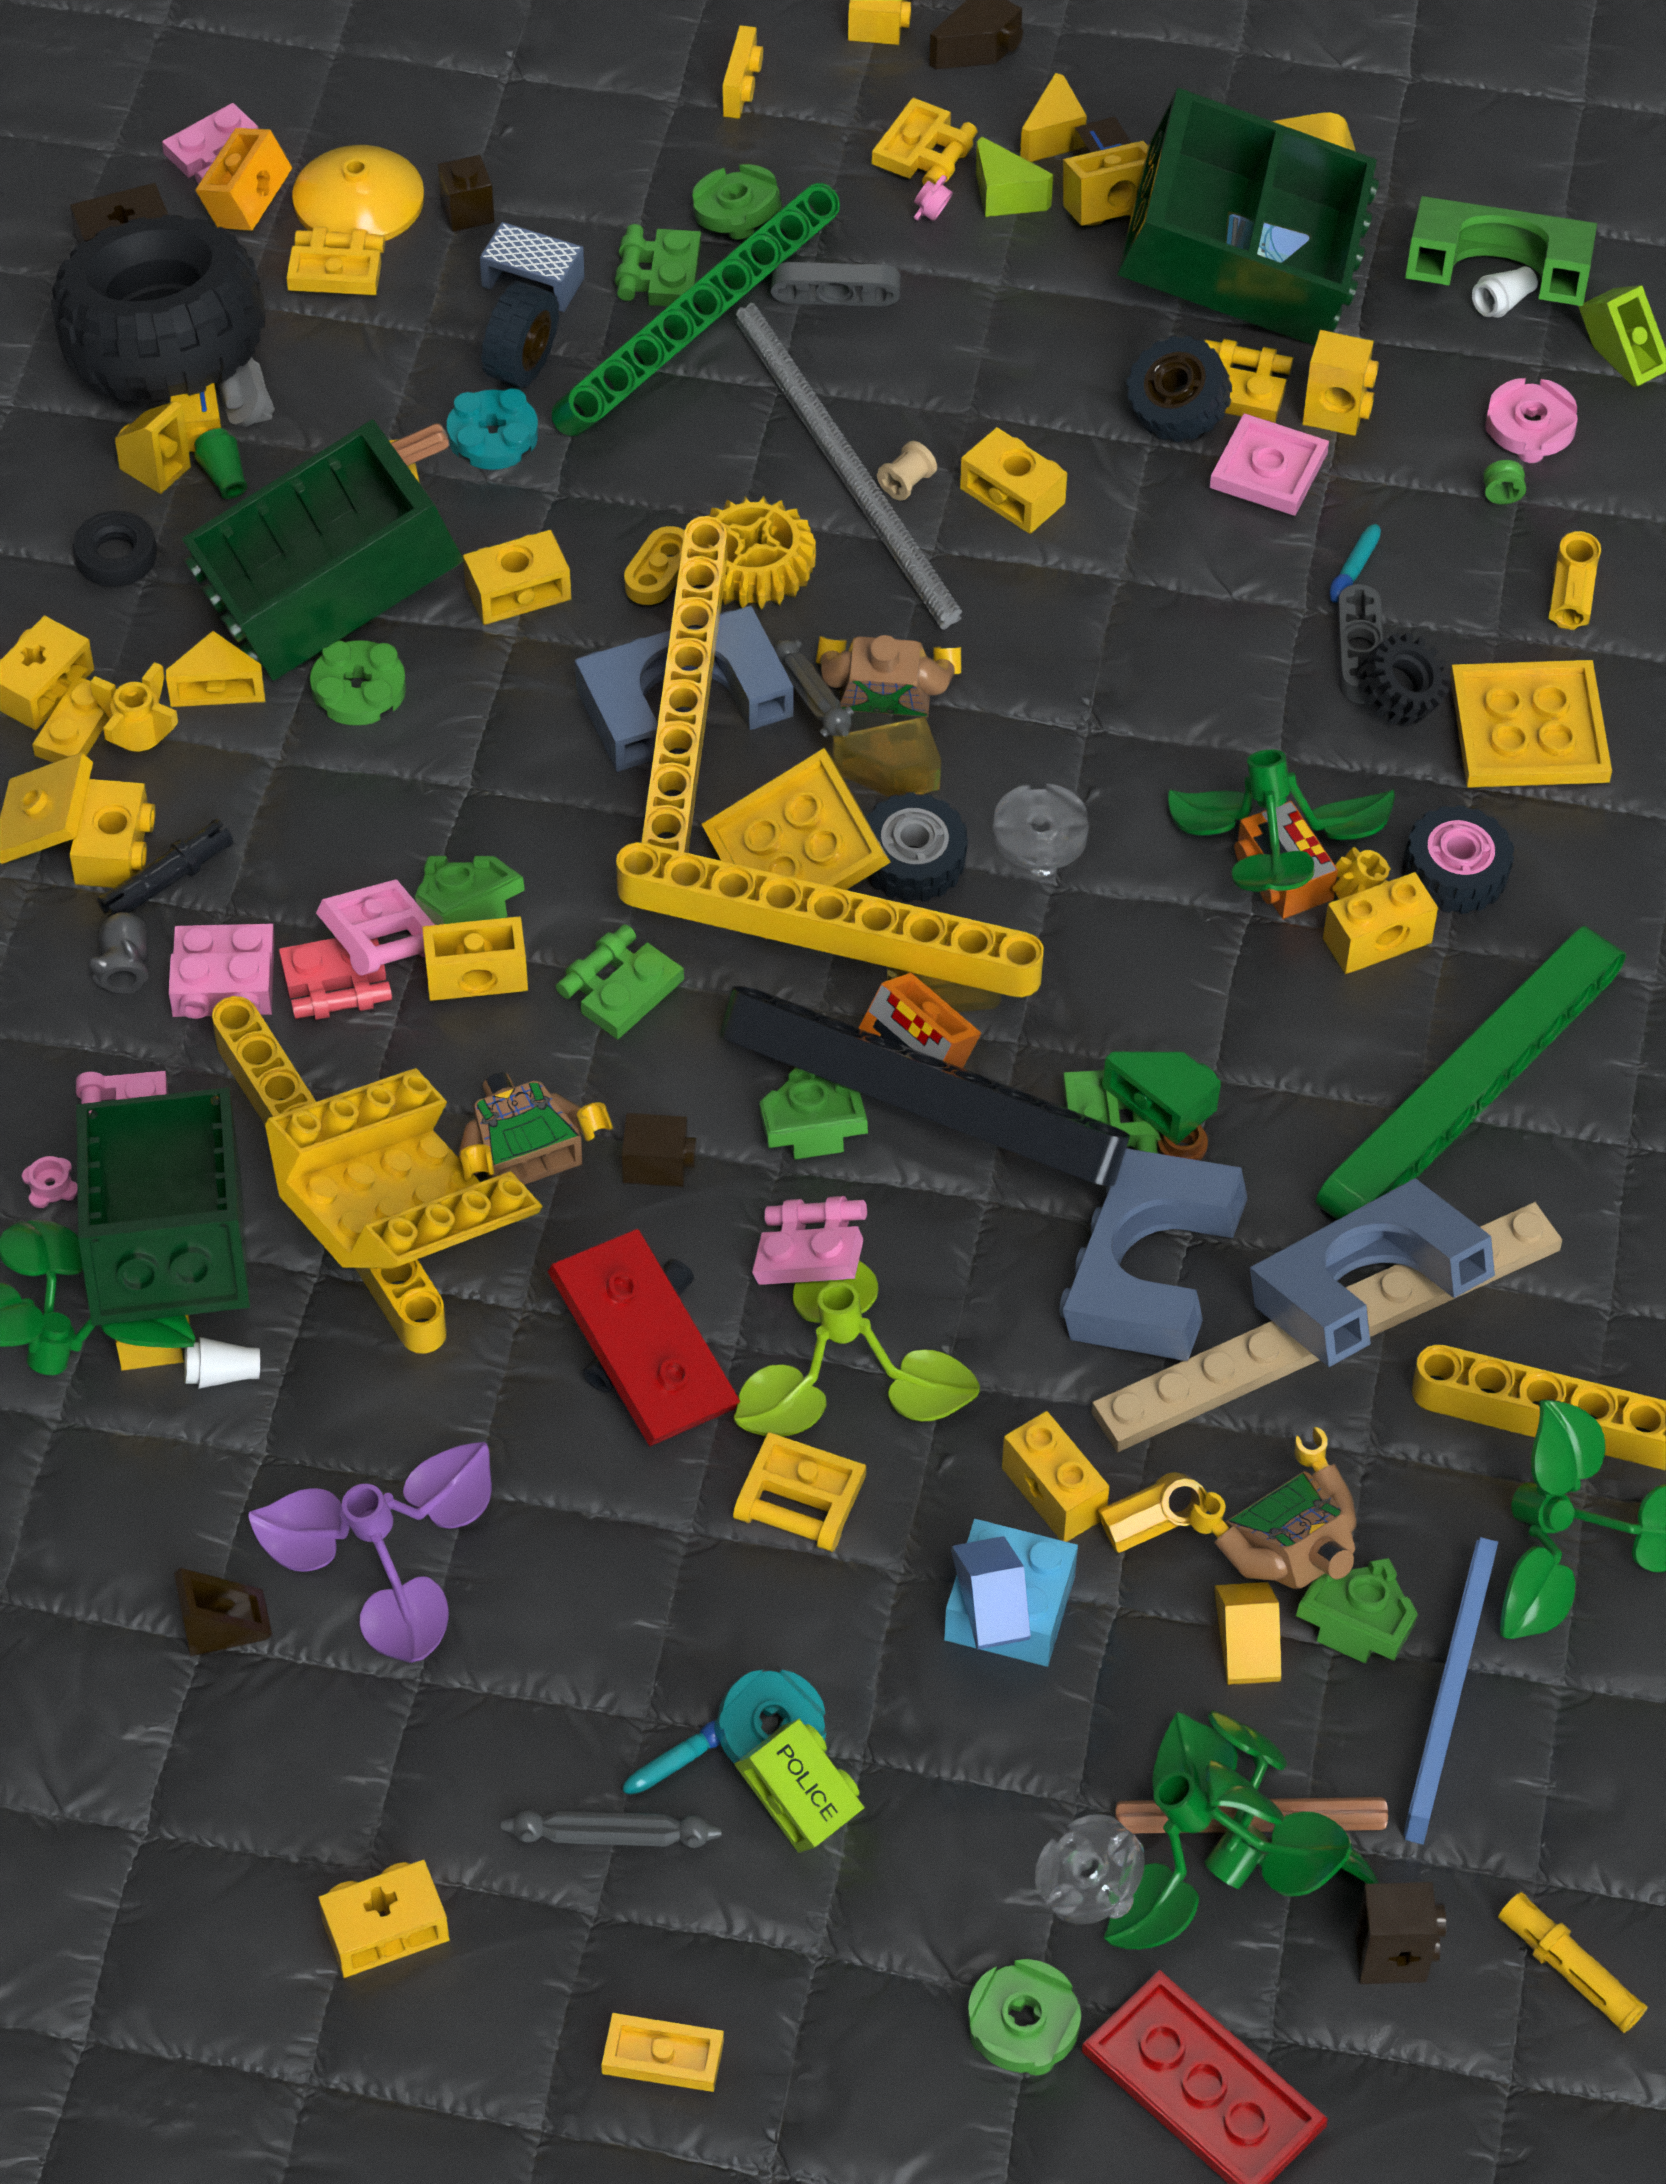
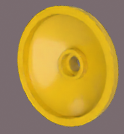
(359, 191)

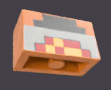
(1293, 836)
(921, 1020)

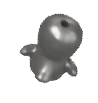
(123, 950)

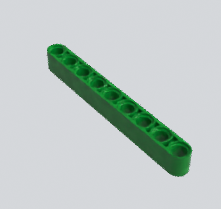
(682, 317)
(1475, 1073)

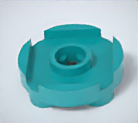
(492, 408)
(766, 1692)

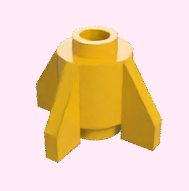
(135, 711)

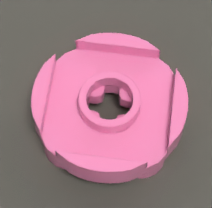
(1532, 438)

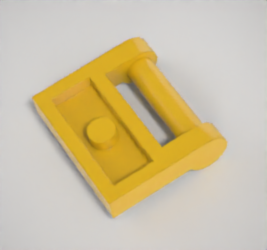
(806, 1477)

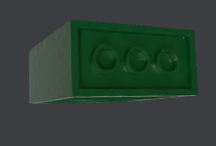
(1226, 160)

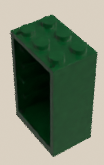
(321, 550)
(161, 1206)

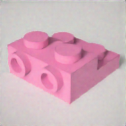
(219, 964)

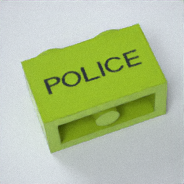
(800, 1784)

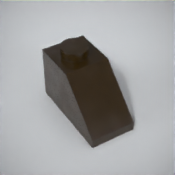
(976, 34)

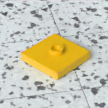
(43, 807)

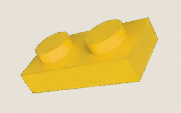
(738, 81)
(72, 724)
(663, 2052)

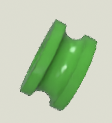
(1508, 472)

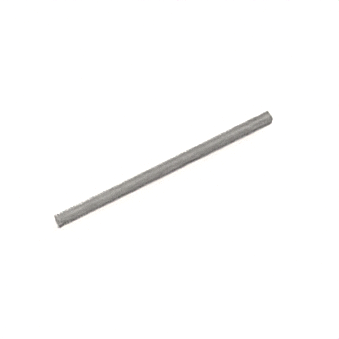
(848, 467)

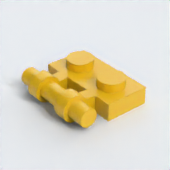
(914, 135)
(335, 261)
(1252, 392)

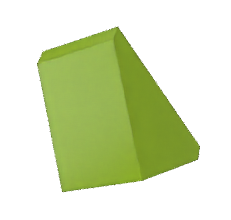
(1010, 182)

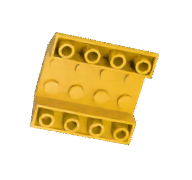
(381, 1180)

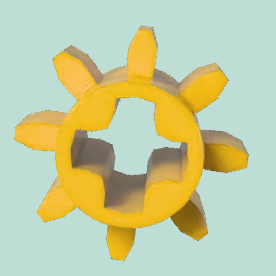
(1360, 872)

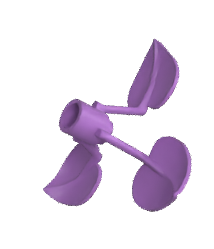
(305, 1524)

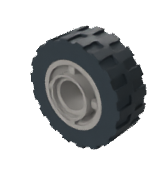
(924, 824)

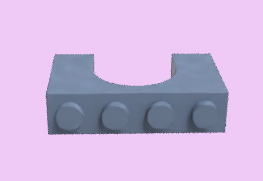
(618, 678)
(1148, 1197)
(1402, 1227)

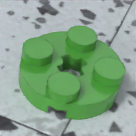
(736, 200)
(352, 660)
(1018, 2047)

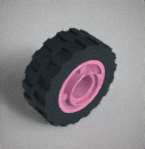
(1459, 857)

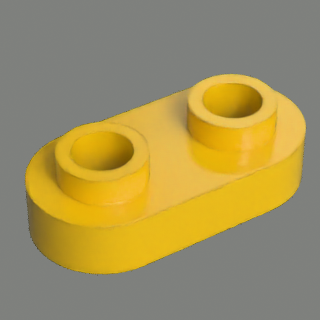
(651, 573)

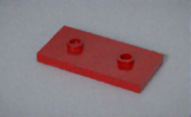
(643, 1337)
(1204, 2084)

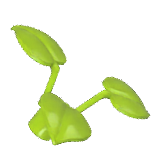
(786, 1403)

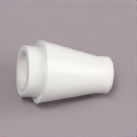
(1501, 291)
(219, 1363)

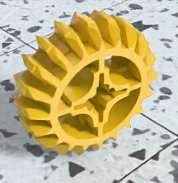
(766, 551)

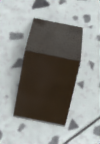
(220, 1612)

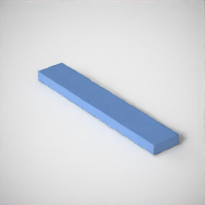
(1450, 1691)

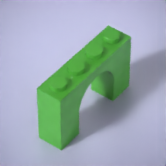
(1458, 230)

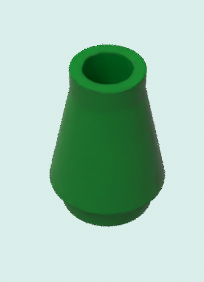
(220, 459)

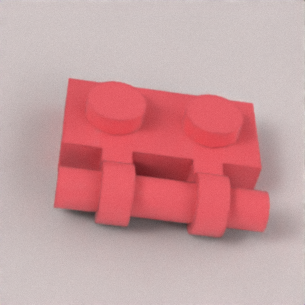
(327, 967)

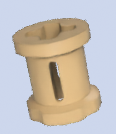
(906, 470)

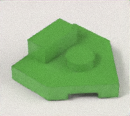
(467, 889)
(812, 1115)
(1360, 1611)

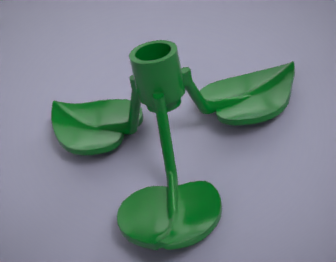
(1270, 785)
(53, 1249)
(1565, 1450)
(1233, 1857)
(1300, 1859)

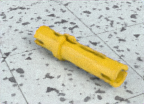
(1555, 1946)

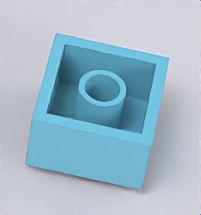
(1048, 1579)

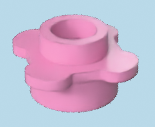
(932, 199)
(49, 1170)

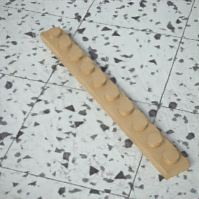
(1271, 1353)

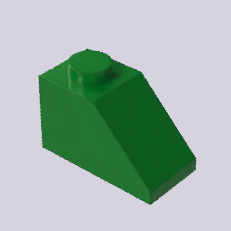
(1163, 1089)

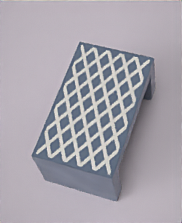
(535, 258)

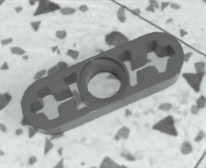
(810, 284)
(1350, 628)

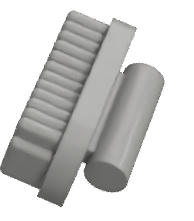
(246, 396)

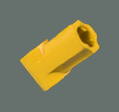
(1574, 580)
(1148, 1512)

